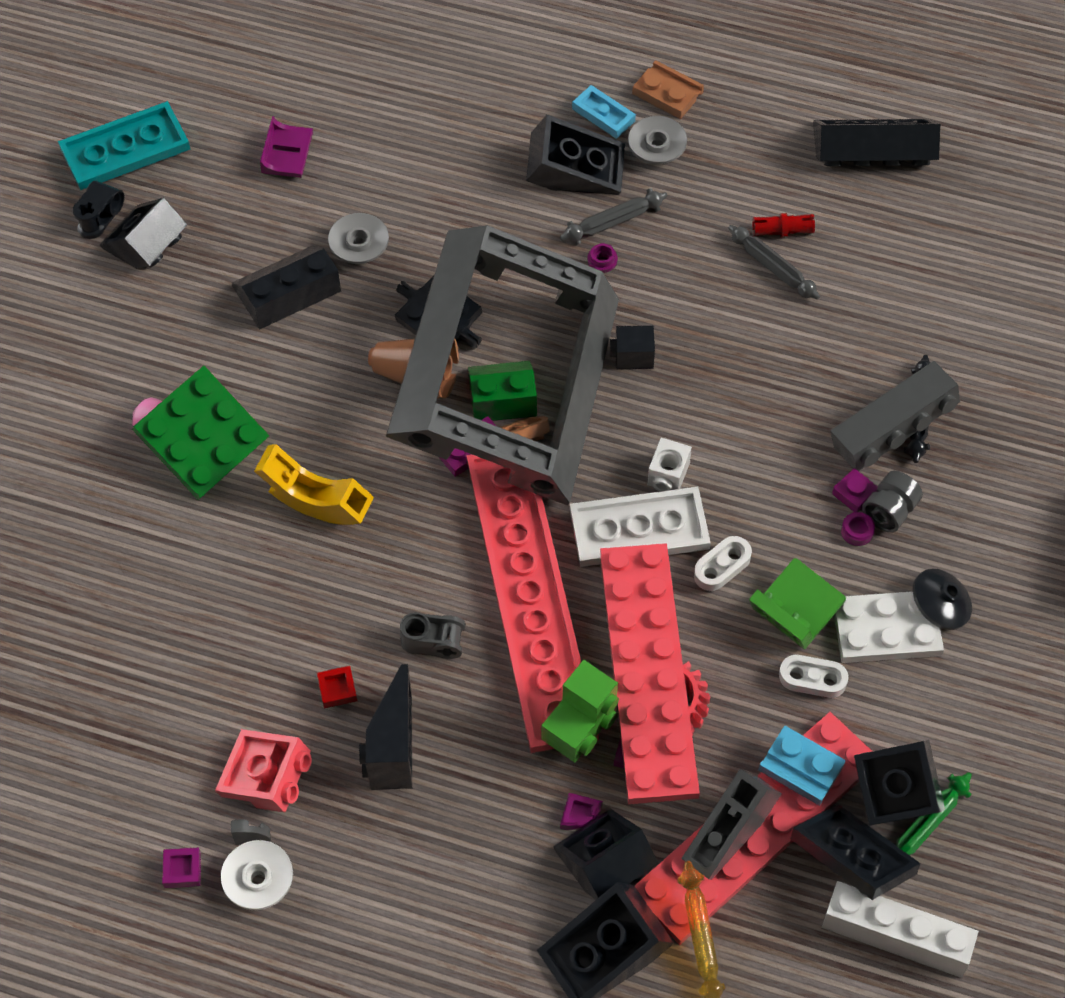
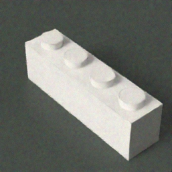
(900, 930)

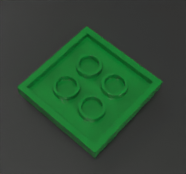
(200, 432)

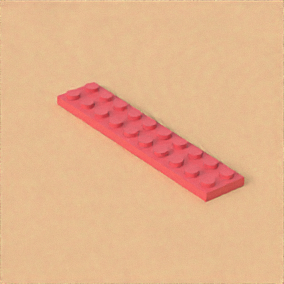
(527, 593)

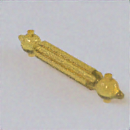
(701, 932)

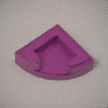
(579, 811)

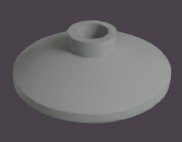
(658, 131)
(356, 229)

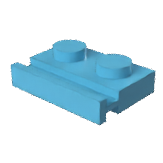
(802, 765)

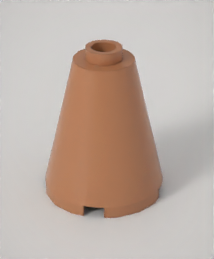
(392, 357)

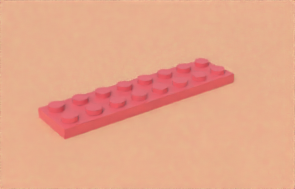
(649, 675)
(661, 885)

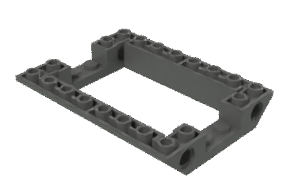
(438, 429)

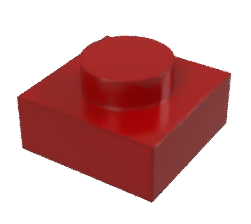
(337, 687)

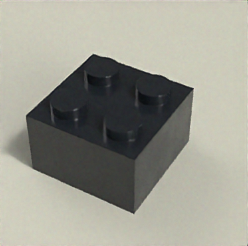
(899, 783)

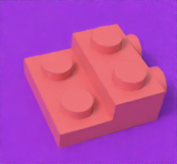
(265, 770)

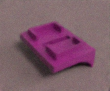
(285, 138)

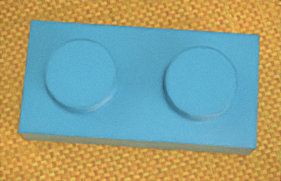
(603, 111)

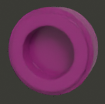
(858, 529)

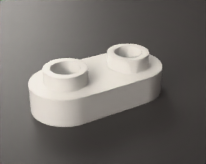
(721, 565)
(813, 674)

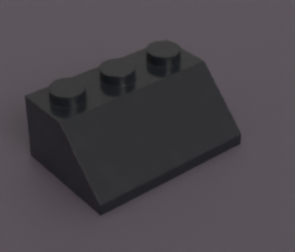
(288, 286)

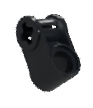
(97, 208)

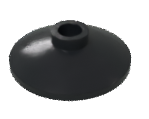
(942, 599)

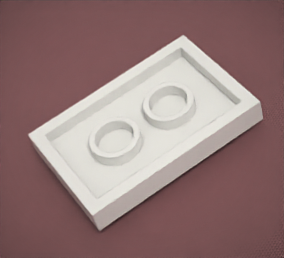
(885, 629)

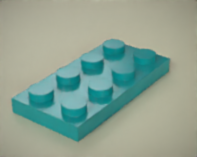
(124, 145)

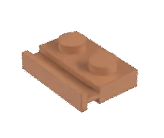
(668, 89)

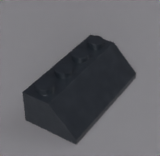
(876, 141)

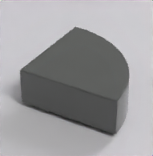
(244, 833)

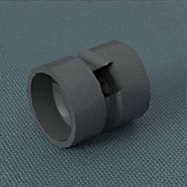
(895, 498)

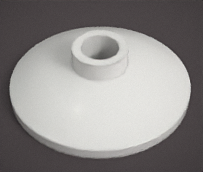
(255, 859)

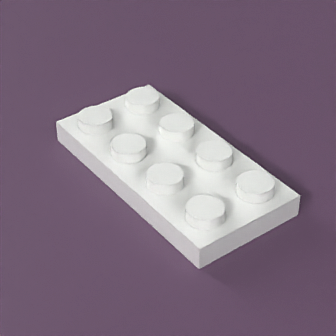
(638, 520)

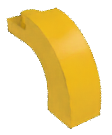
(318, 497)

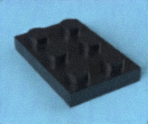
(855, 851)

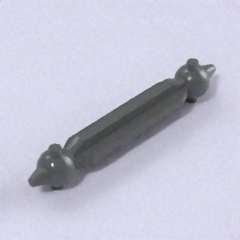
(613, 216)
(774, 262)

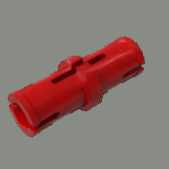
(783, 225)

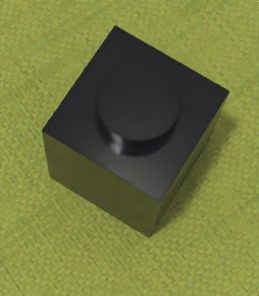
(633, 347)

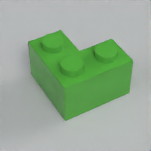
(585, 710)

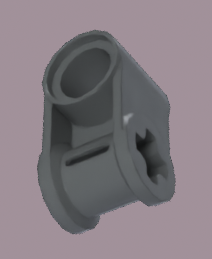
(434, 636)

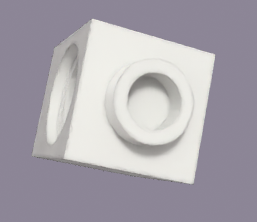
(669, 455)

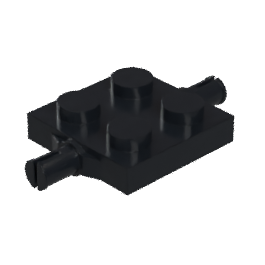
(412, 311)

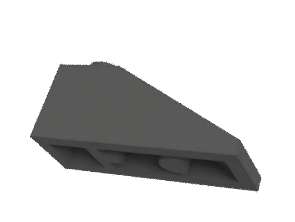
(731, 822)

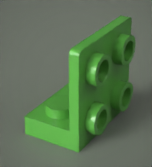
(798, 603)

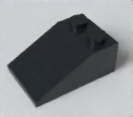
(574, 159)
(388, 745)
(605, 943)

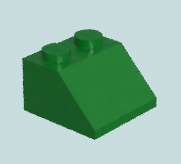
(503, 391)

